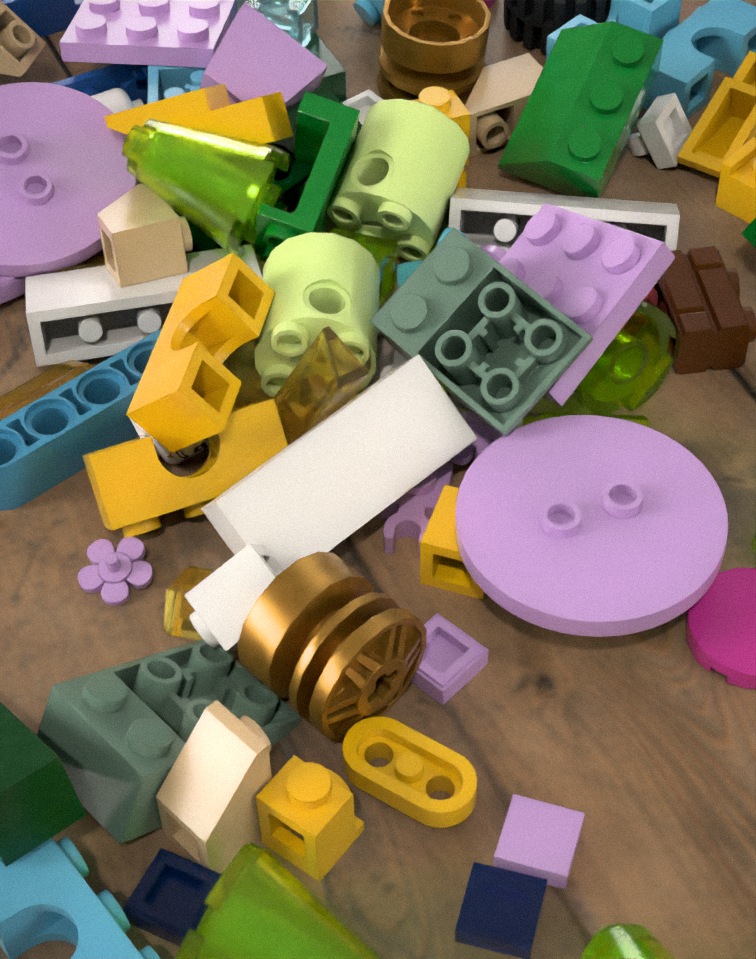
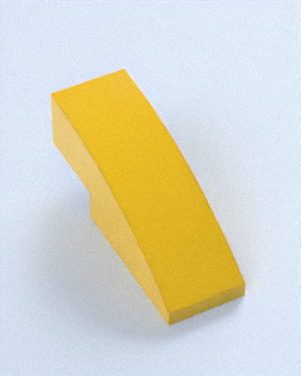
(210, 110)
(725, 123)

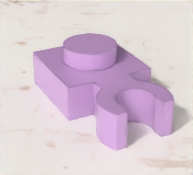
(413, 510)

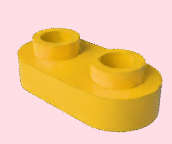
(414, 771)

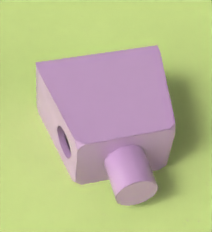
(262, 60)

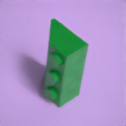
(583, 108)

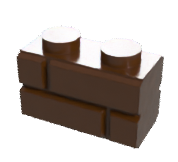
(705, 311)

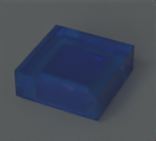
(170, 897)
(501, 910)

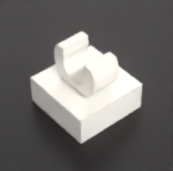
(661, 132)

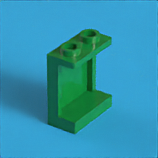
(325, 140)

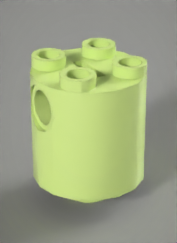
(401, 175)
(317, 285)

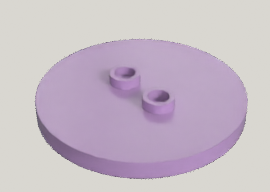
(55, 176)
(591, 525)

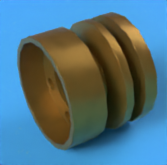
(431, 46)
(331, 644)

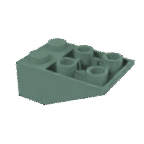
(480, 332)
(130, 722)

